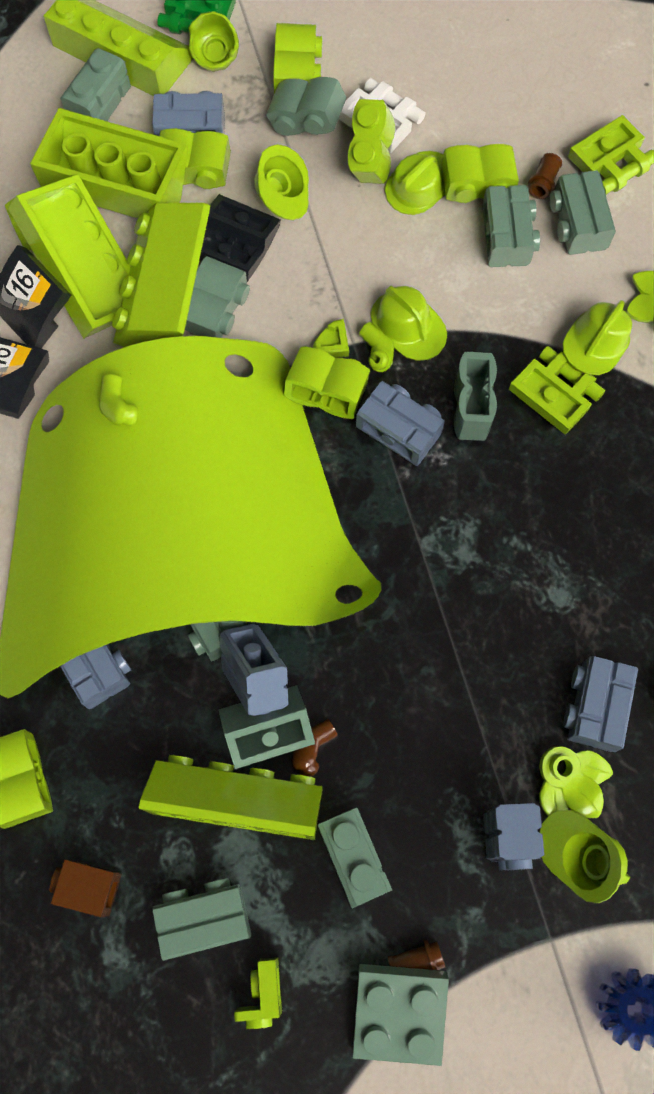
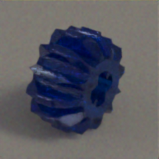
(625, 993)

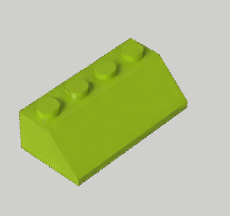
(150, 56)
(117, 164)
(161, 273)
(232, 798)

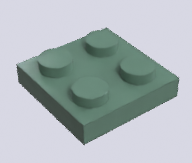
(400, 1014)

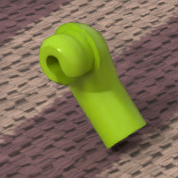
(382, 347)
(113, 405)

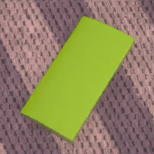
(75, 248)

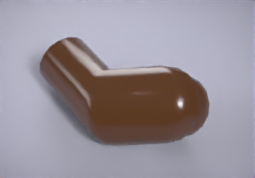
(305, 758)

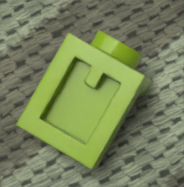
(266, 986)

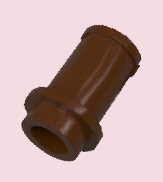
(543, 182)
(422, 957)

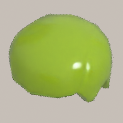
(213, 41)

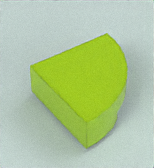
(334, 339)

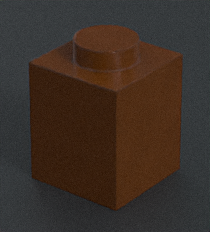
(84, 888)

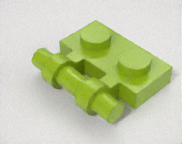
(608, 146)
(552, 396)

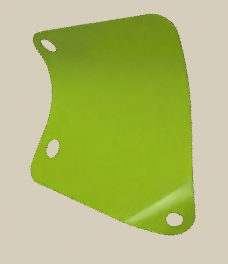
(172, 520)

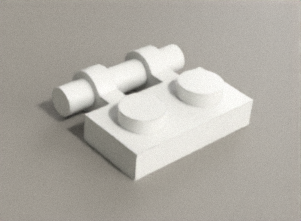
(403, 108)

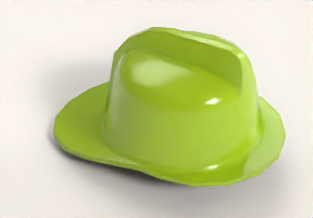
(282, 182)
(416, 183)
(409, 323)
(598, 338)
(583, 856)

